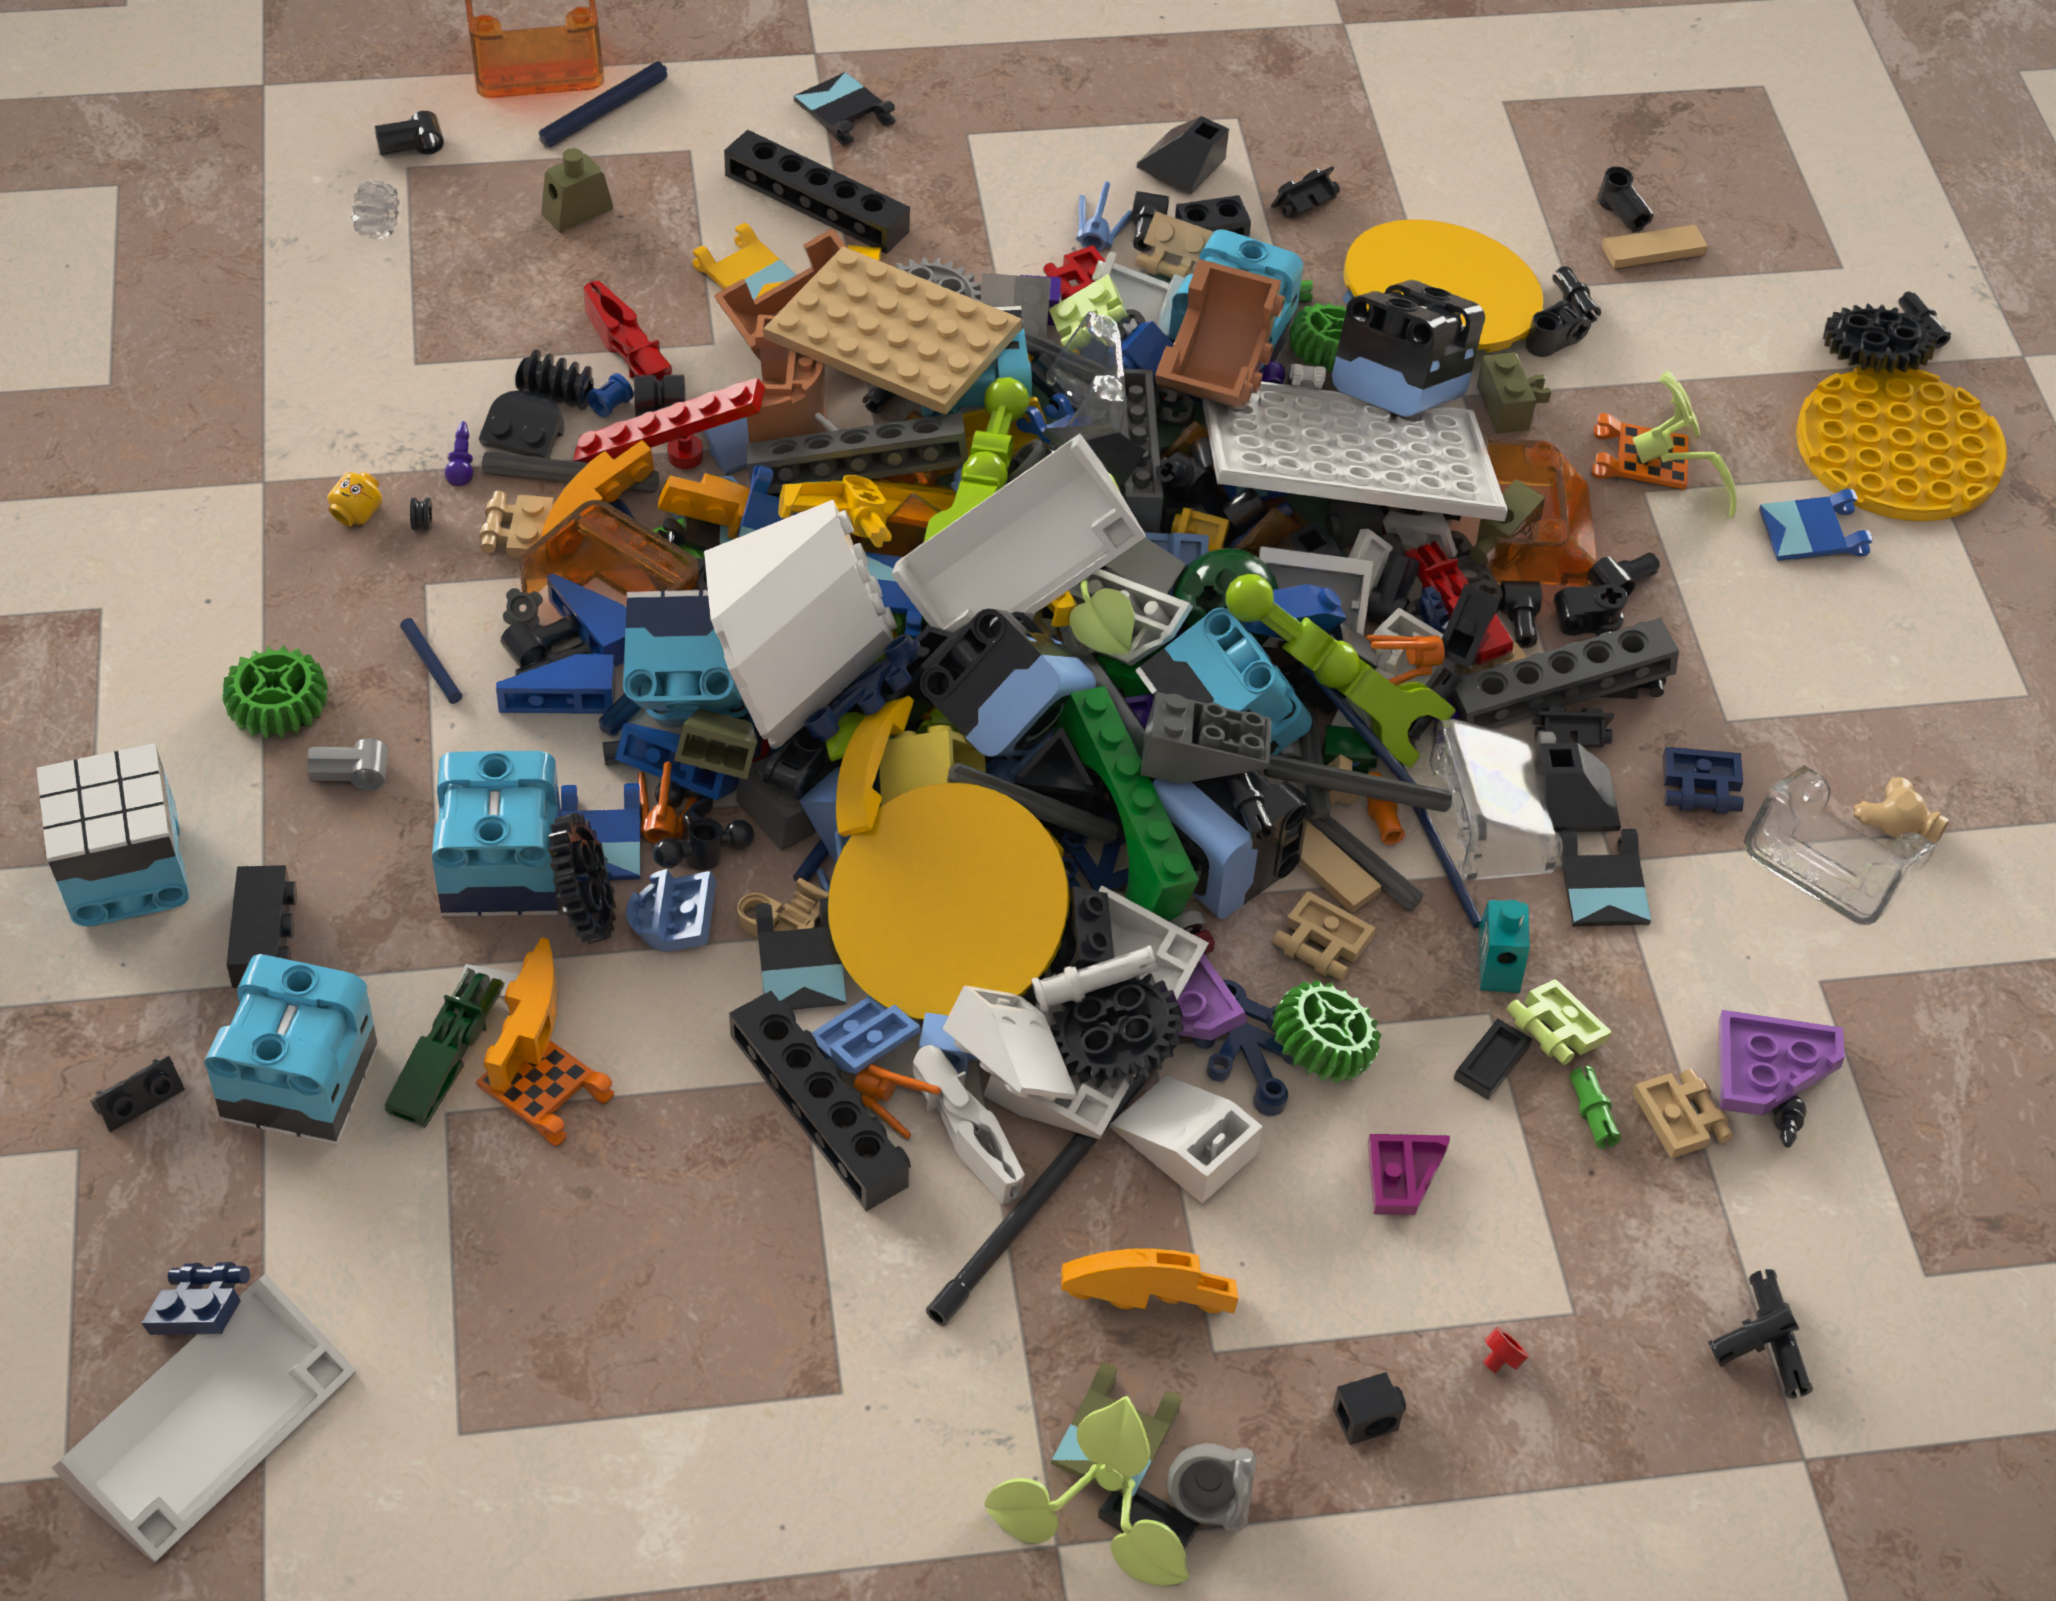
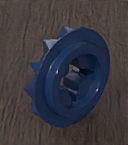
(1433, 609)

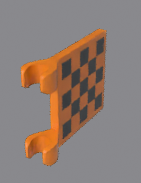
(1670, 473)
(545, 1087)

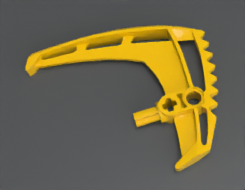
(870, 505)

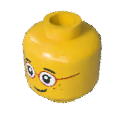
(354, 498)

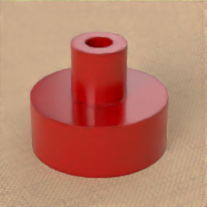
(685, 452)
(1504, 1350)

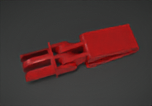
(621, 332)
(1448, 580)

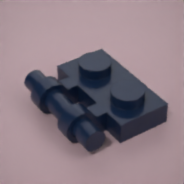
(1703, 770)
(197, 1309)

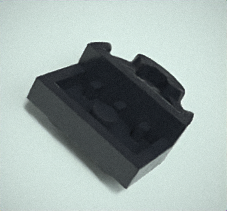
(523, 424)

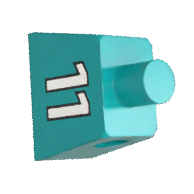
(1500, 931)

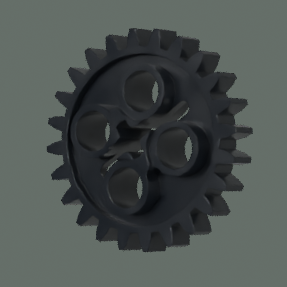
(1879, 338)
(577, 854)
(1118, 1031)

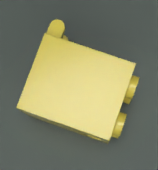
(924, 759)

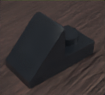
(1469, 625)

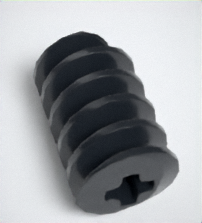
(555, 379)

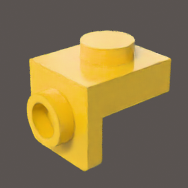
(1203, 524)

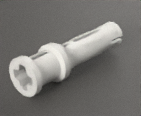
(1075, 983)

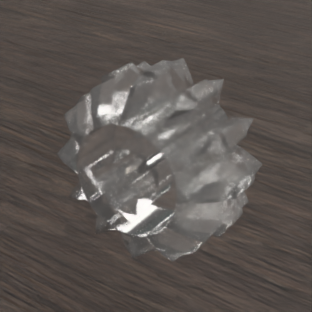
(375, 209)

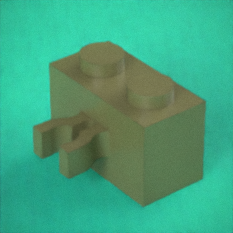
(1509, 393)

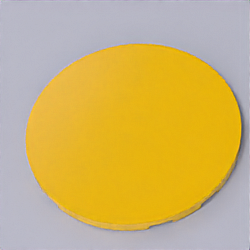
(1453, 261)
(1901, 443)
(948, 897)

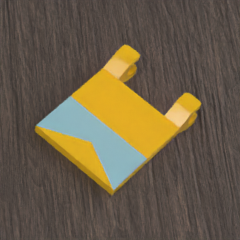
(753, 263)

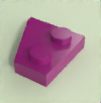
(1403, 1170)

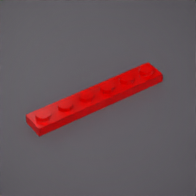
(673, 421)

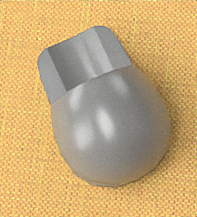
(1213, 1484)

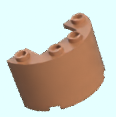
(744, 311)
(1222, 335)
(792, 392)

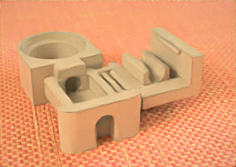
(794, 915)

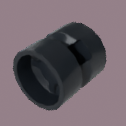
(657, 394)

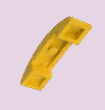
(855, 798)

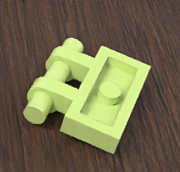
(1098, 298)
(1565, 1015)

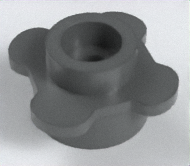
(515, 600)

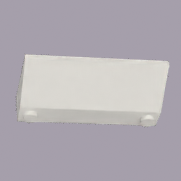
(1022, 542)
(1176, 957)
(204, 1420)

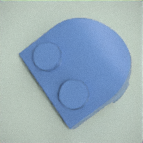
(673, 911)

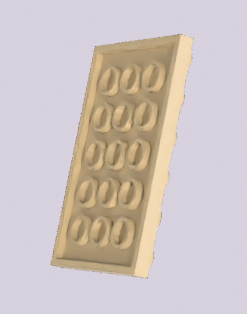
(893, 329)

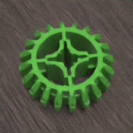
(1317, 334)
(274, 685)
(1326, 1031)

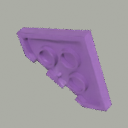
(1208, 1004)
(1772, 1059)

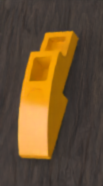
(602, 480)
(711, 500)
(531, 1021)
(1133, 1274)

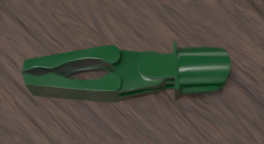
(438, 1056)

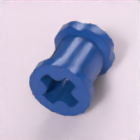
(610, 395)

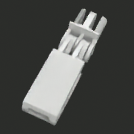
(970, 1126)

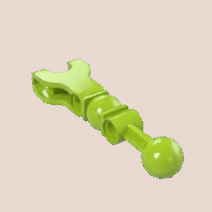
(989, 454)
(1339, 667)

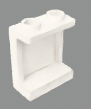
(1141, 292)

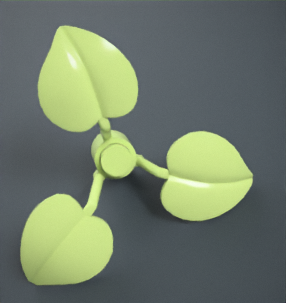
(1658, 440)
(1104, 619)
(1121, 1449)

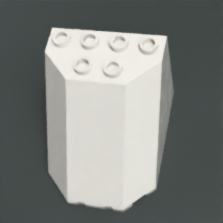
(796, 616)

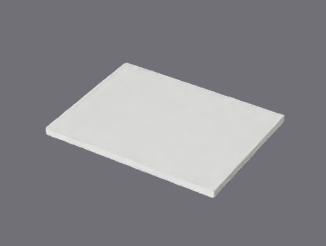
(1354, 452)

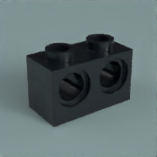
(1216, 214)
(1087, 931)

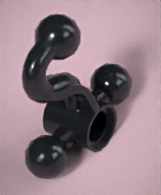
(703, 834)

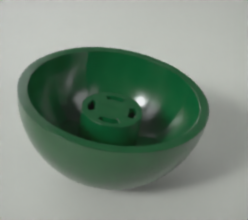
(1214, 573)

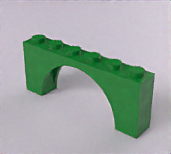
(1158, 865)

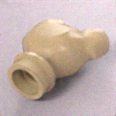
(1902, 812)

